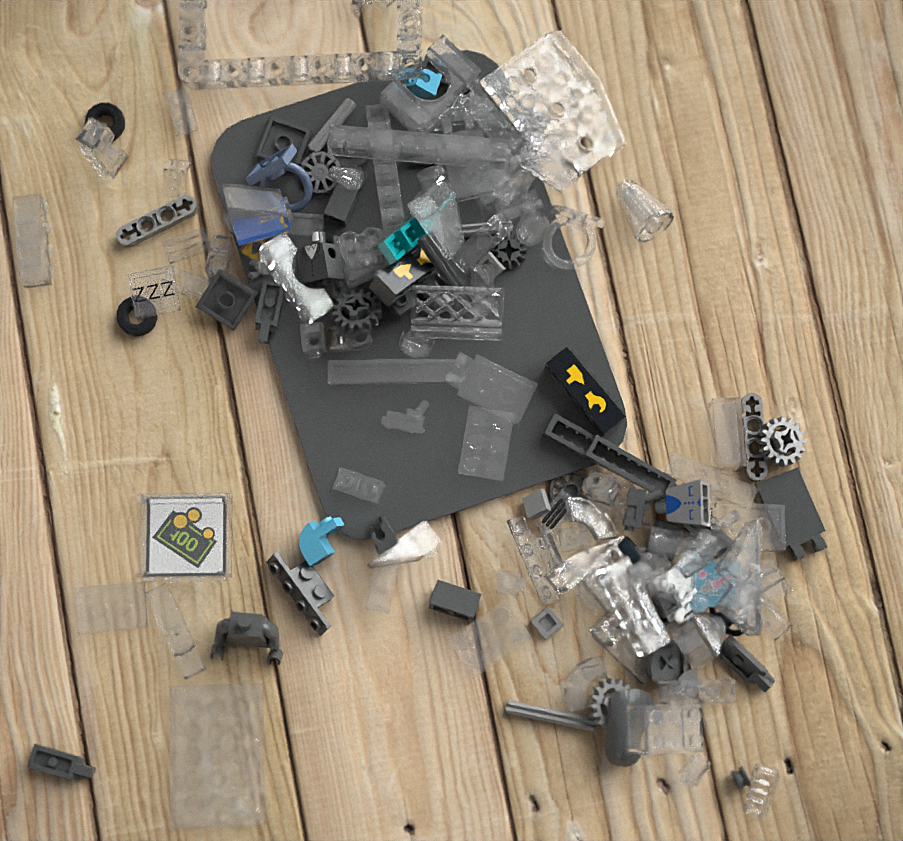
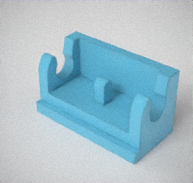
(424, 85)

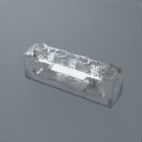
(632, 607)

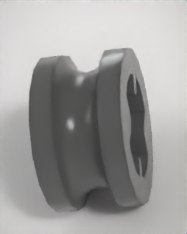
(741, 778)

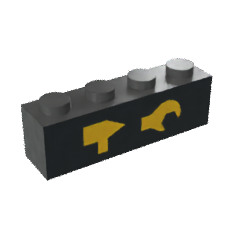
(399, 277)
(585, 391)

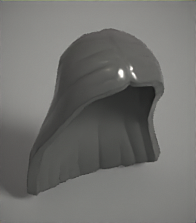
(617, 727)

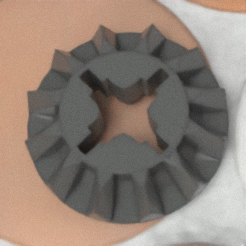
(516, 258)

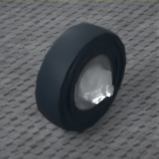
(631, 550)

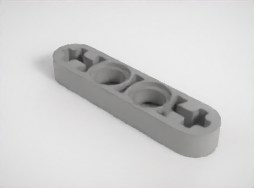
(158, 224)
(754, 436)

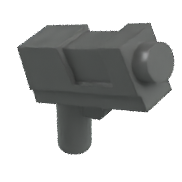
(636, 502)

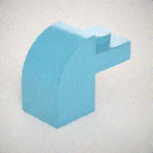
(314, 540)

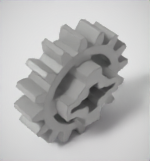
(787, 435)
(601, 700)

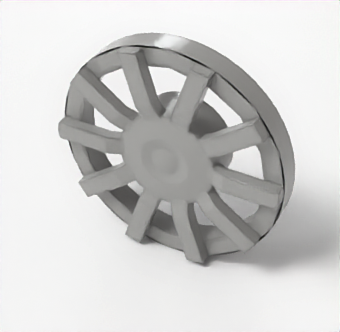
(320, 171)

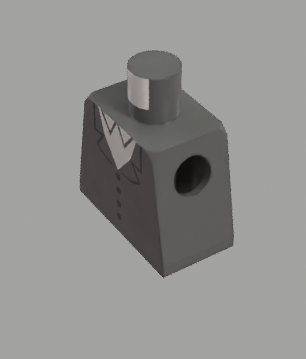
(319, 262)

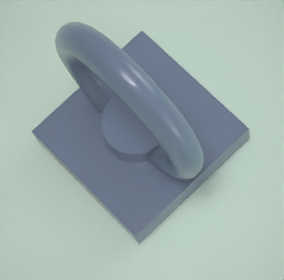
(276, 166)

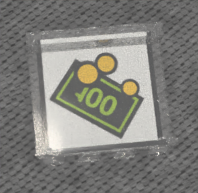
(185, 536)

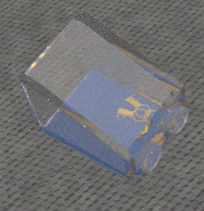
(257, 212)

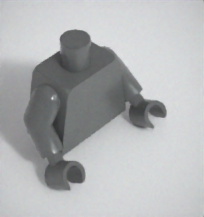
(247, 630)

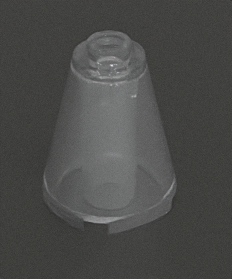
(643, 211)

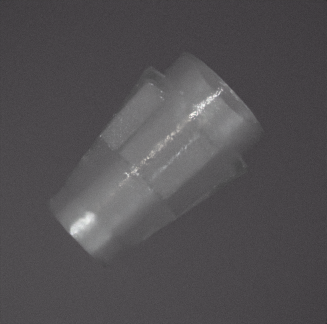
(348, 177)

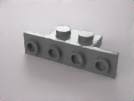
(305, 588)

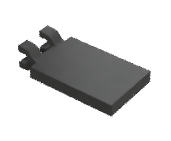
(801, 516)

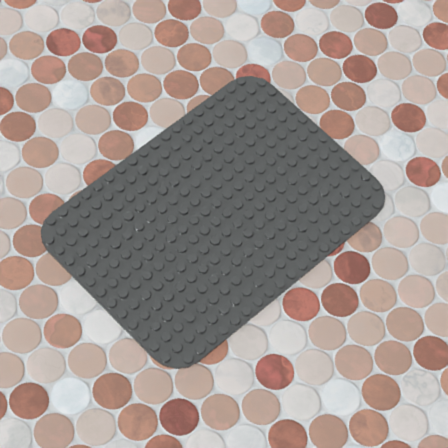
(343, 423)

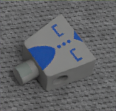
(687, 504)

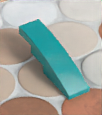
(401, 240)

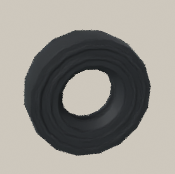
(106, 108)
(130, 328)

